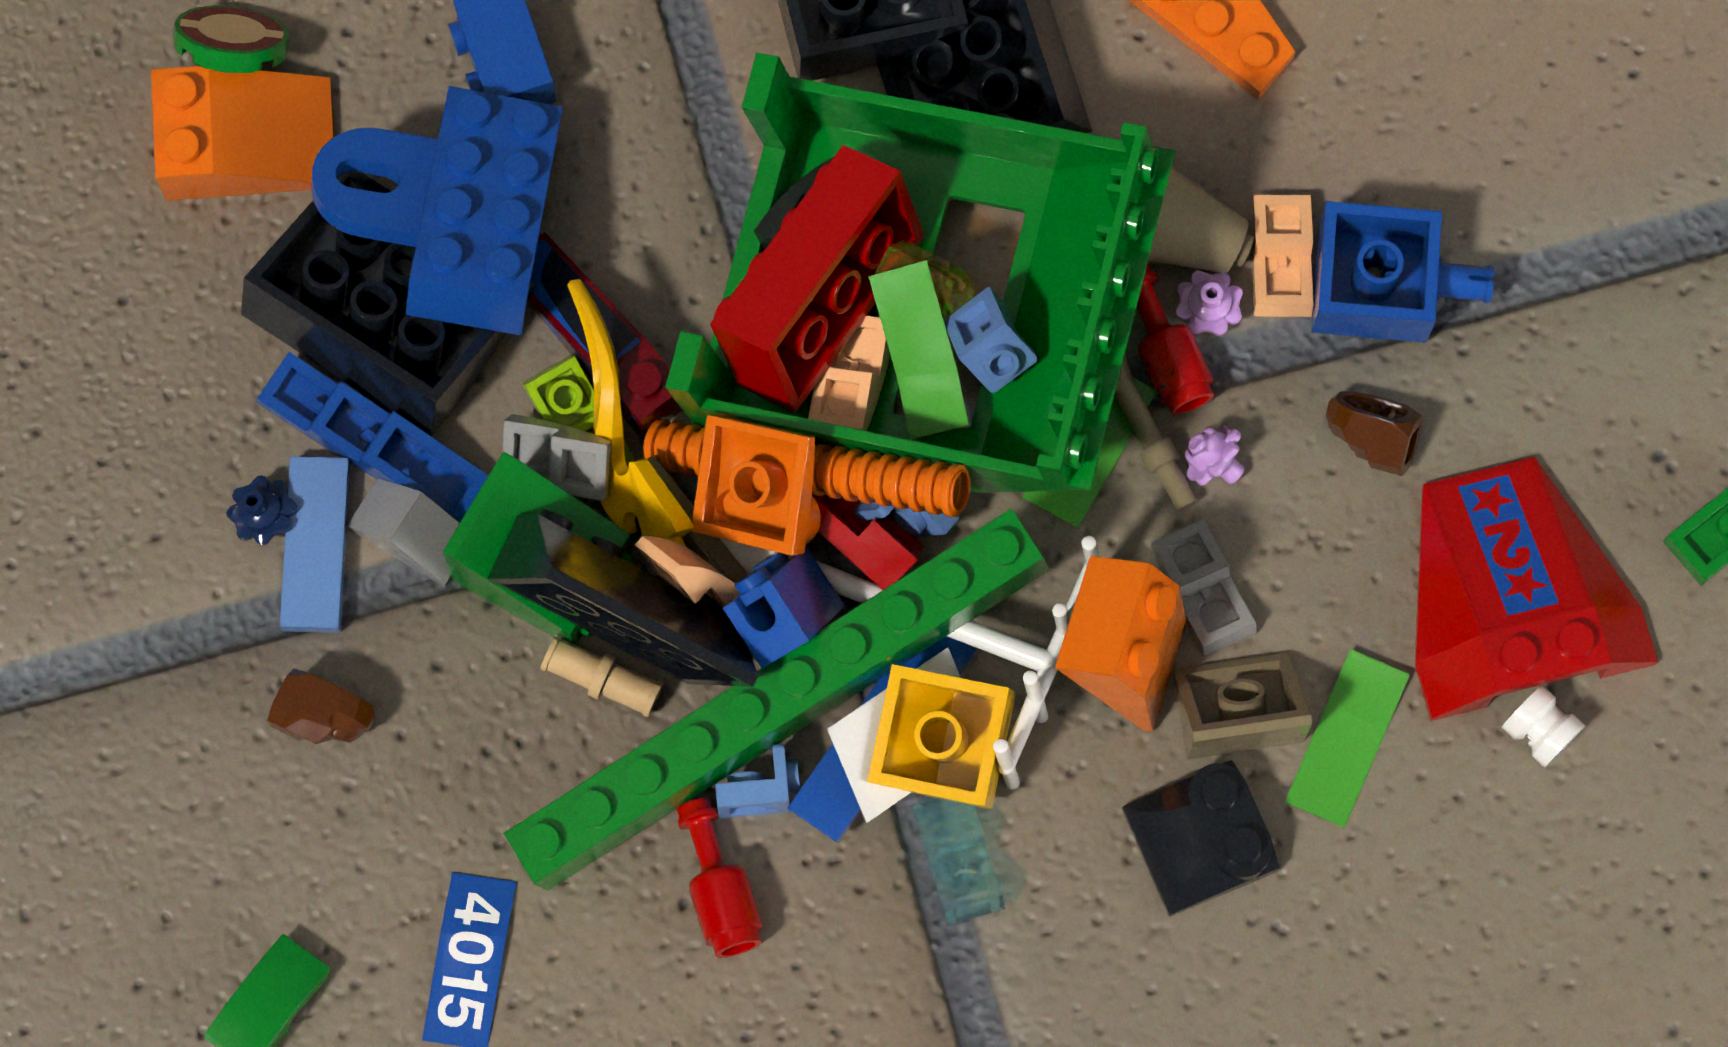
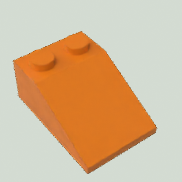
(237, 131)
(1124, 637)

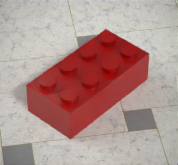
(813, 278)

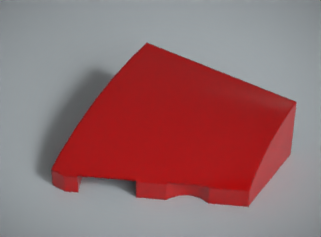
(873, 545)

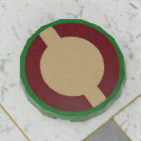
(230, 38)

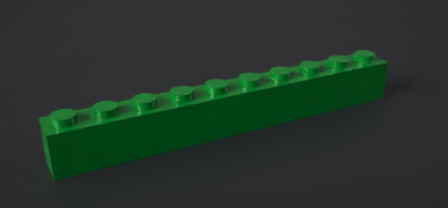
(783, 701)

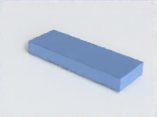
(315, 545)

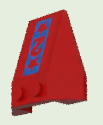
(1514, 592)

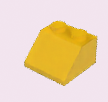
(941, 736)

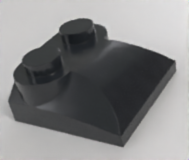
(1202, 837)

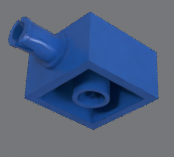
(1412, 274)

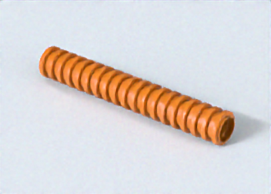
(837, 471)

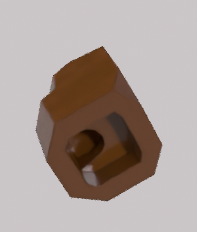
(1376, 429)
(318, 710)

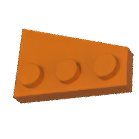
(1230, 35)

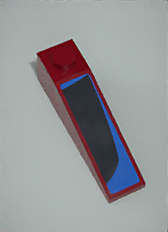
(640, 366)

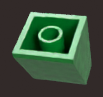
(478, 539)

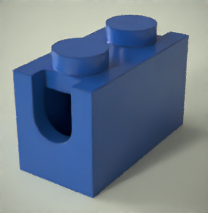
(502, 49)
(782, 605)

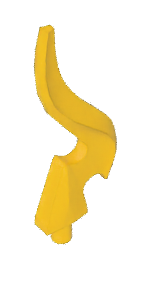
(635, 488)

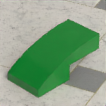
(269, 997)

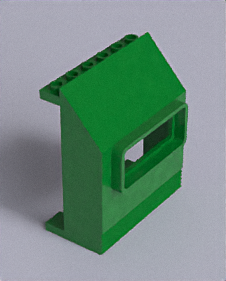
(1069, 289)

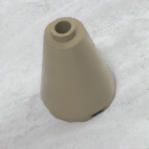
(1198, 229)

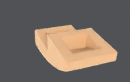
(1282, 255)
(854, 379)
(686, 570)

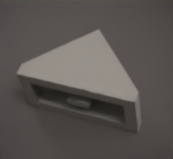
(406, 527)

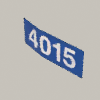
(469, 961)

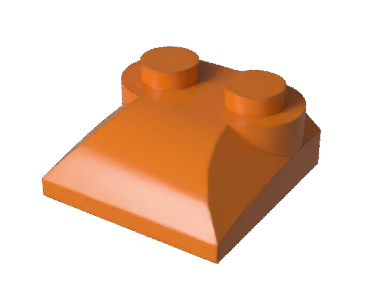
(756, 486)

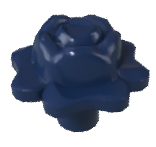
(261, 510)

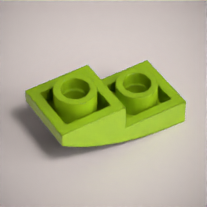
(565, 396)

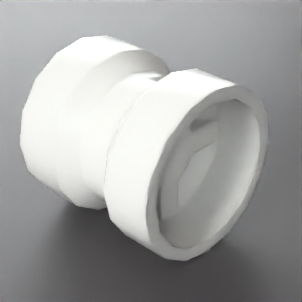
(1544, 725)

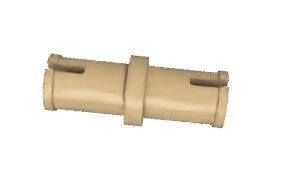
(602, 676)

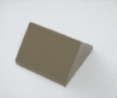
(1241, 705)

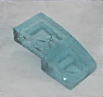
(958, 859)

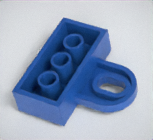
(461, 199)

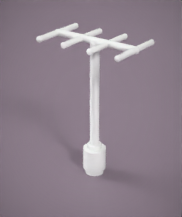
(977, 636)

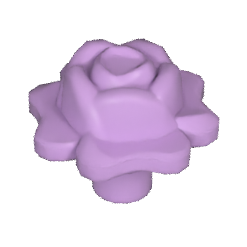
(1209, 303)
(1213, 455)

